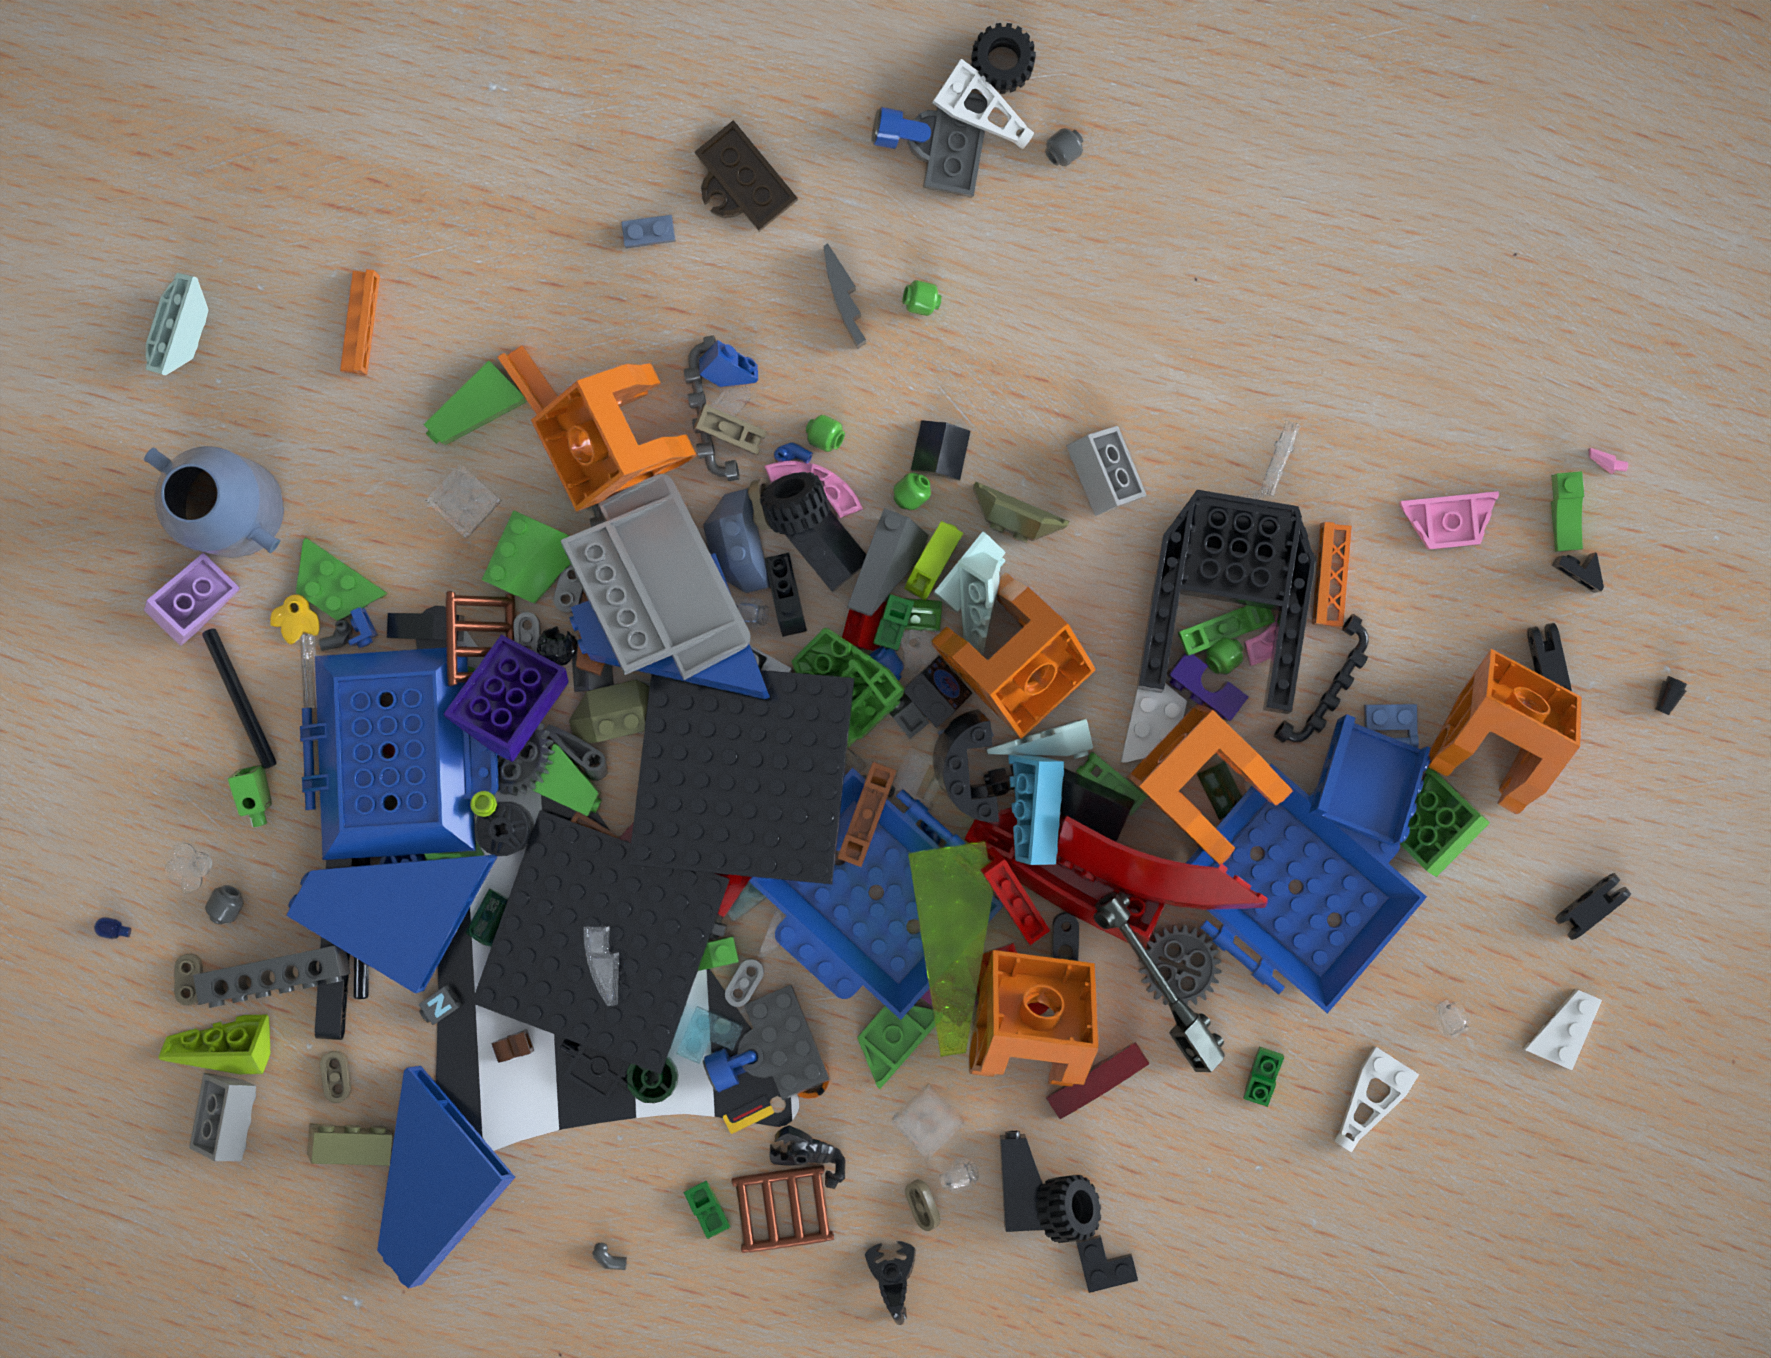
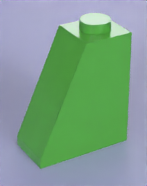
(568, 784)

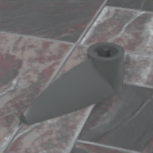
(580, 752)

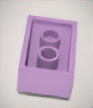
(190, 599)

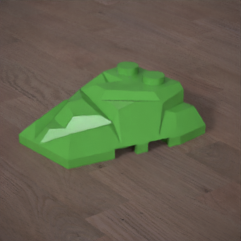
(875, 686)

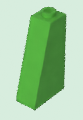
(476, 403)

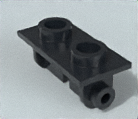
(998, 781)

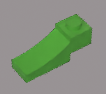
(1567, 510)

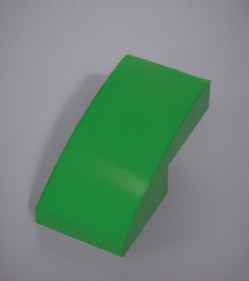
(893, 622)
(707, 1209)

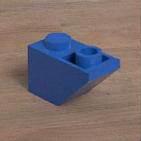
(726, 366)

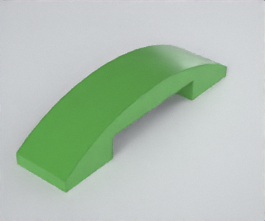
(1227, 625)

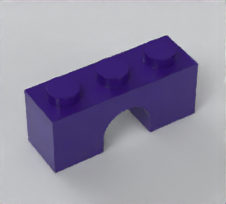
(1188, 674)

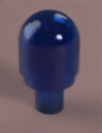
(111, 928)

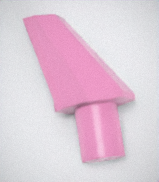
(1607, 461)

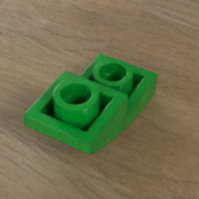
(1263, 1076)

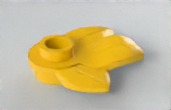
(292, 622)

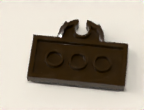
(742, 178)

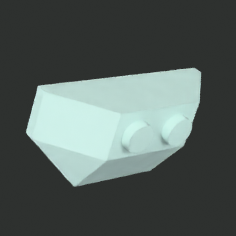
(176, 325)

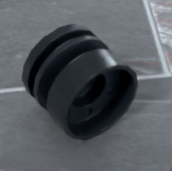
(518, 824)

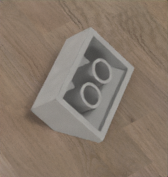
(1106, 470)
(222, 1117)

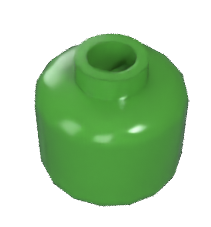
(921, 298)
(825, 433)
(912, 491)
(1224, 656)

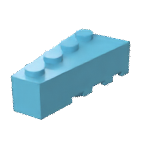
(1036, 807)

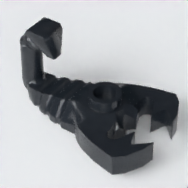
(805, 1150)
(893, 1277)

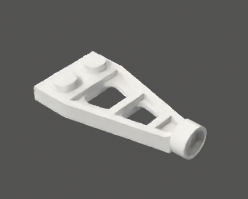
(957, 88)
(1391, 1072)

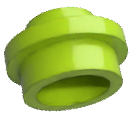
(483, 803)

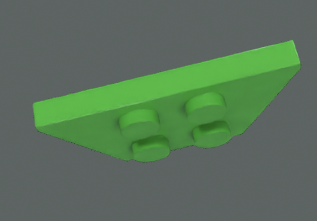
(332, 583)
(891, 1041)

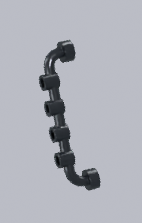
(1341, 680)

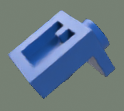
(362, 623)

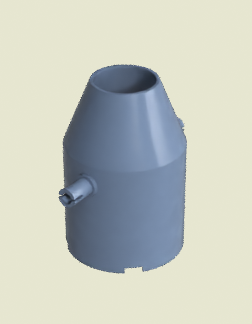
(246, 505)

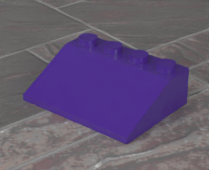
(507, 697)

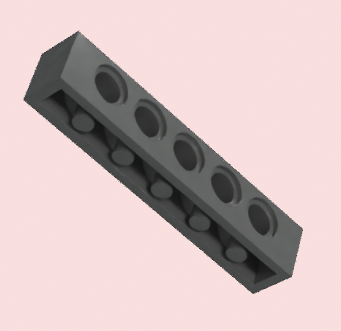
(210, 984)

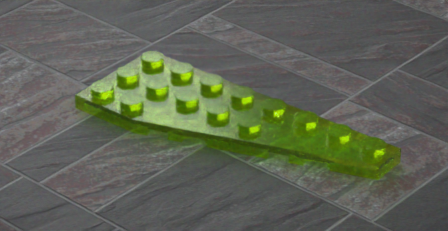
(953, 923)

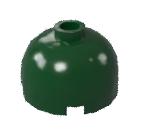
(651, 1086)

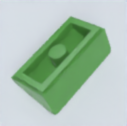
(925, 614)

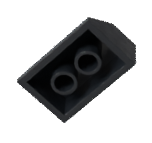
(830, 551)

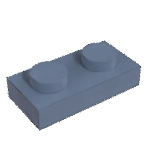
(648, 231)

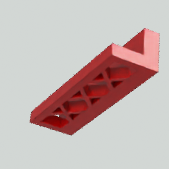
(1014, 898)

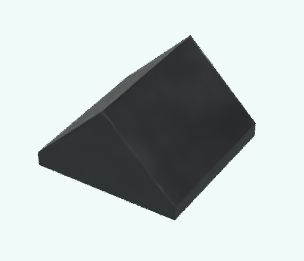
(940, 449)

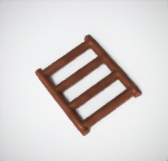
(453, 626)
(799, 1237)

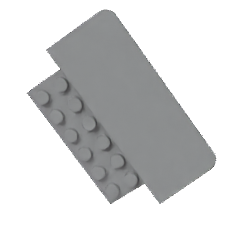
(656, 582)

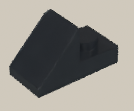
(1587, 575)

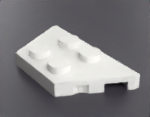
(1151, 721)

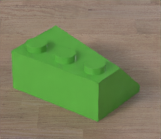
(527, 558)
(1441, 824)

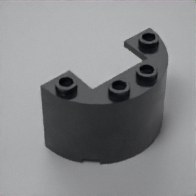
(952, 768)

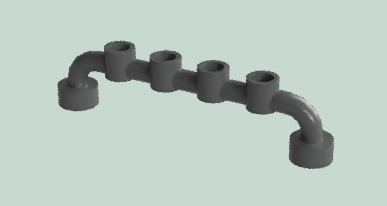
(696, 400)

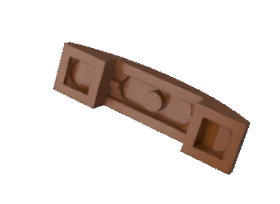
(867, 814)

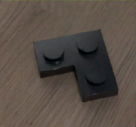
(1102, 1272)

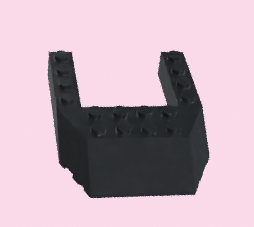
(1239, 555)

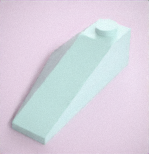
(978, 595)
(1059, 741)

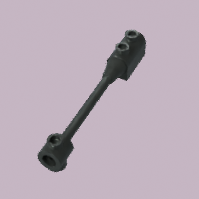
(1191, 1030)

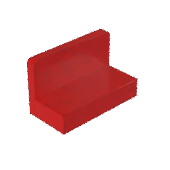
(861, 629)

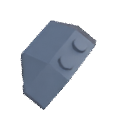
(737, 542)

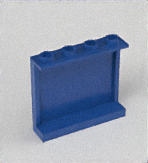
(1369, 782)

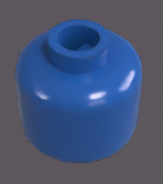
(889, 659)

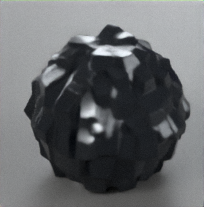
(557, 646)

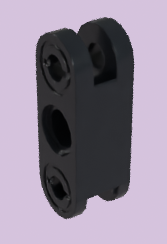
(1549, 655)
(1593, 906)
(1065, 937)

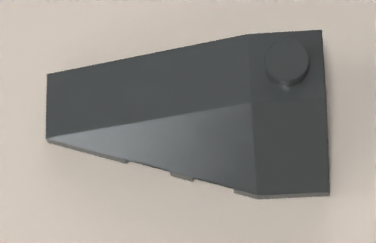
(891, 555)

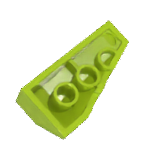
(229, 1047)

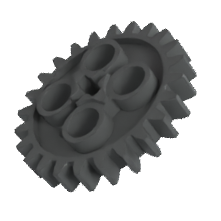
(527, 769)
(1188, 945)

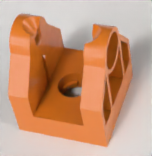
(593, 441)
(1030, 670)
(1521, 709)
(1182, 754)
(1010, 1029)

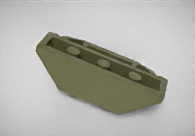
(1015, 515)
(611, 712)

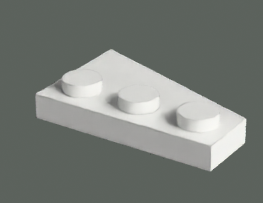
(1566, 1031)

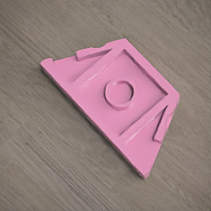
(1450, 519)

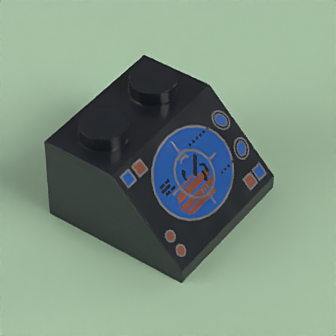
(937, 691)

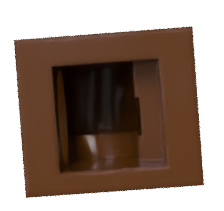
(513, 1046)

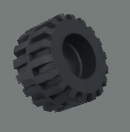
(1009, 38)
(794, 503)
(1068, 1208)

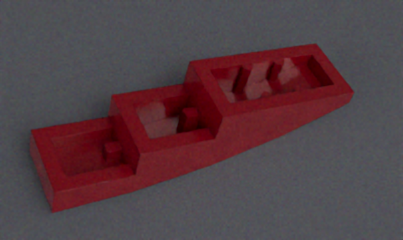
(1099, 1080)

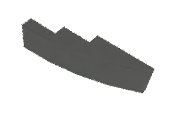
(841, 288)

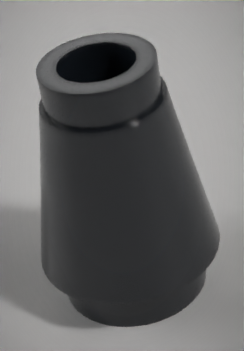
(1670, 694)

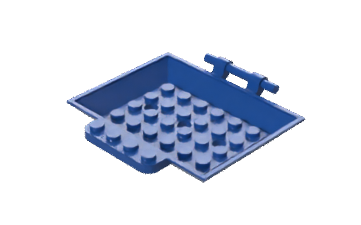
(433, 765)
(1337, 874)
(846, 933)

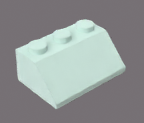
(949, 588)

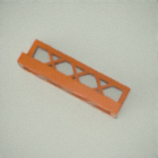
(360, 322)
(528, 378)
(1323, 571)

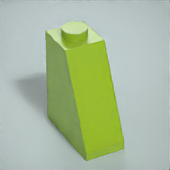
(933, 560)

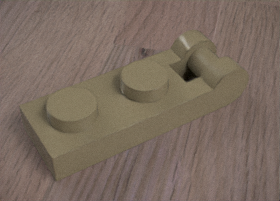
(729, 429)

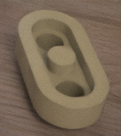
(754, 492)
(185, 979)
(333, 1076)
(922, 1205)

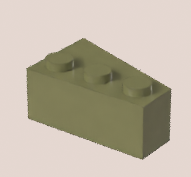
(349, 1145)

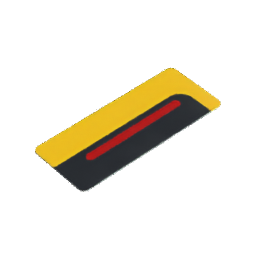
(748, 1114)

